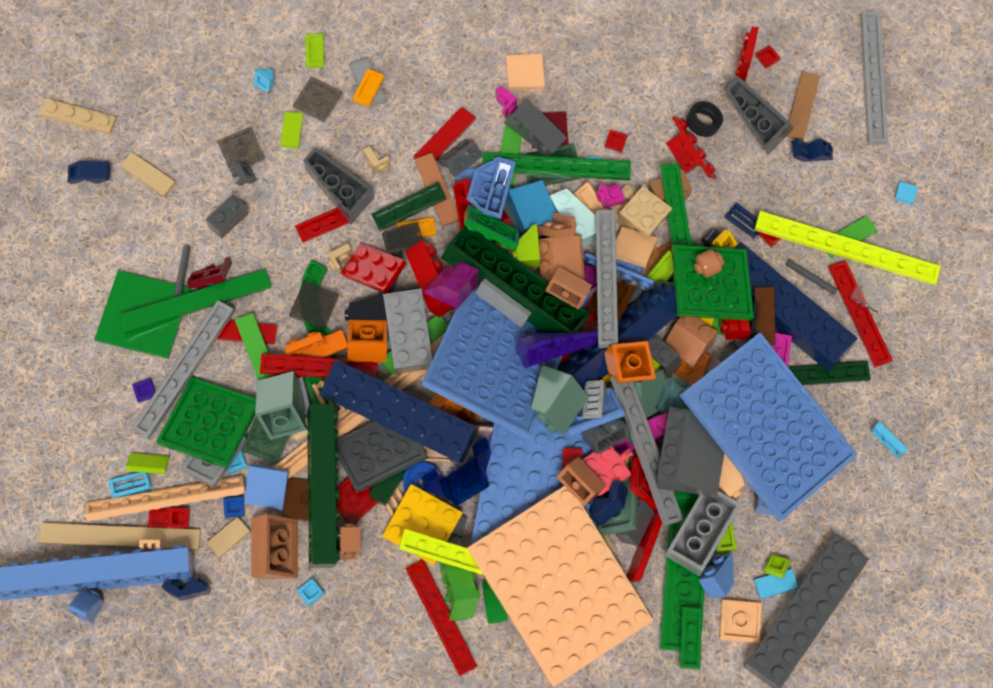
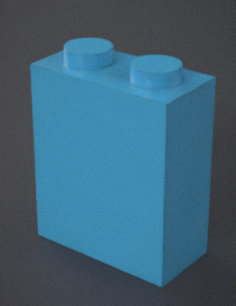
(530, 205)

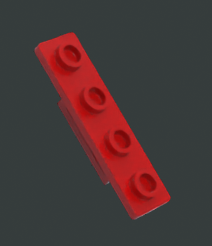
(687, 151)

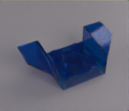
(463, 482)

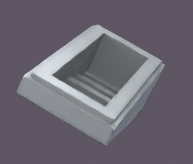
(597, 395)

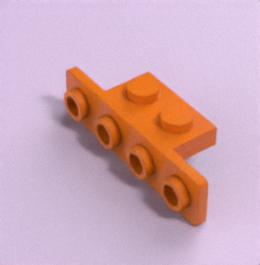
(317, 345)

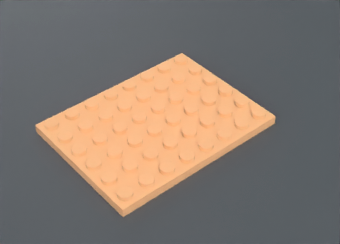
(560, 585)

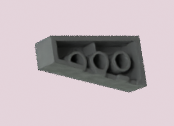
(761, 117)
(339, 184)

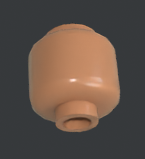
(709, 263)

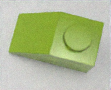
(528, 248)

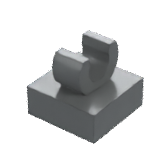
(245, 174)

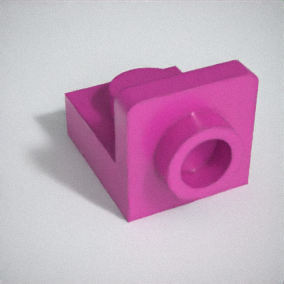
(507, 100)
(610, 195)

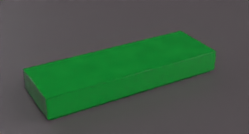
(690, 638)

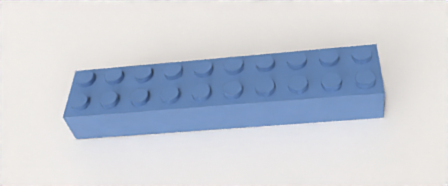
(96, 572)

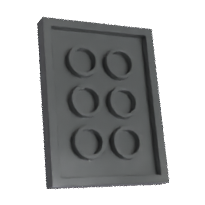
(376, 454)

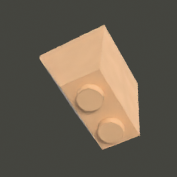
(731, 480)

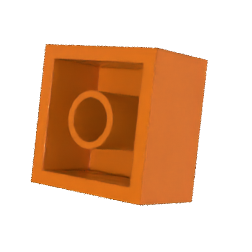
(367, 340)

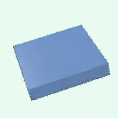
(266, 486)

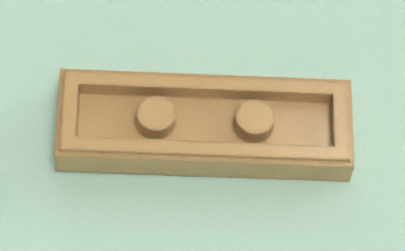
(148, 174)

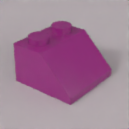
(454, 284)

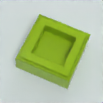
(777, 566)

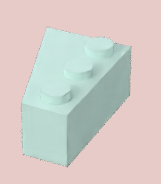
(568, 204)

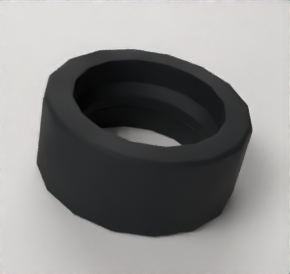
(709, 110)

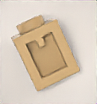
(374, 161)
(337, 256)

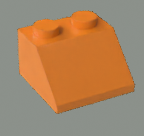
(630, 362)

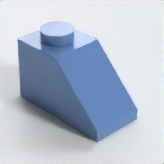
(86, 606)

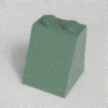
(557, 400)
(280, 405)

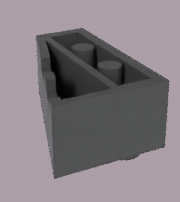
(535, 128)

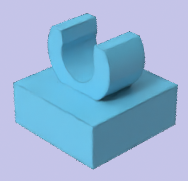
(264, 79)

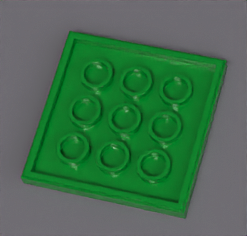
(131, 293)
(716, 297)
(208, 422)

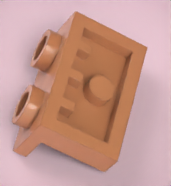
(561, 226)

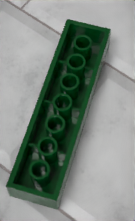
(516, 280)
(321, 486)

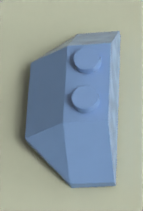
(491, 186)

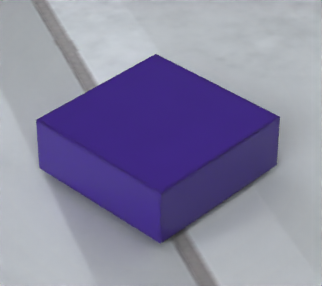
(144, 390)

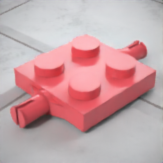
(609, 466)

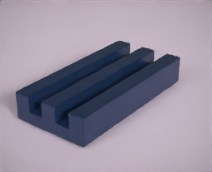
(738, 224)

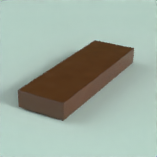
(766, 313)

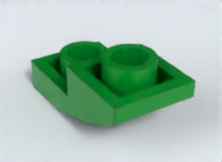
(494, 610)

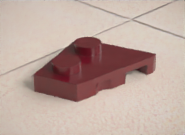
(209, 275)

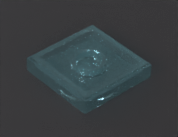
(670, 394)

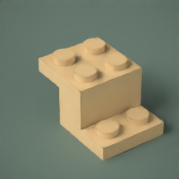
(641, 210)

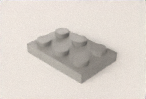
(205, 471)

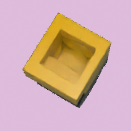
(719, 239)

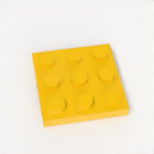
(422, 515)

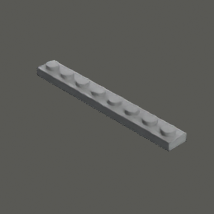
(874, 78)
(606, 278)
(183, 370)
(646, 450)

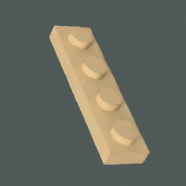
(78, 116)

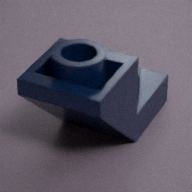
(814, 151)
(90, 171)
(605, 508)
(193, 589)

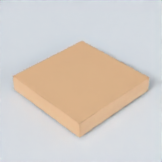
(525, 71)
(634, 247)
(740, 621)

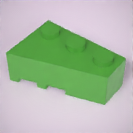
(461, 591)

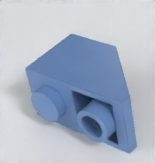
(718, 576)

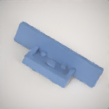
(627, 271)

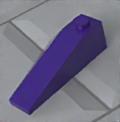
(547, 346)

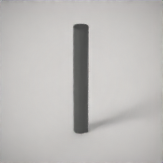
(182, 270)
(812, 277)

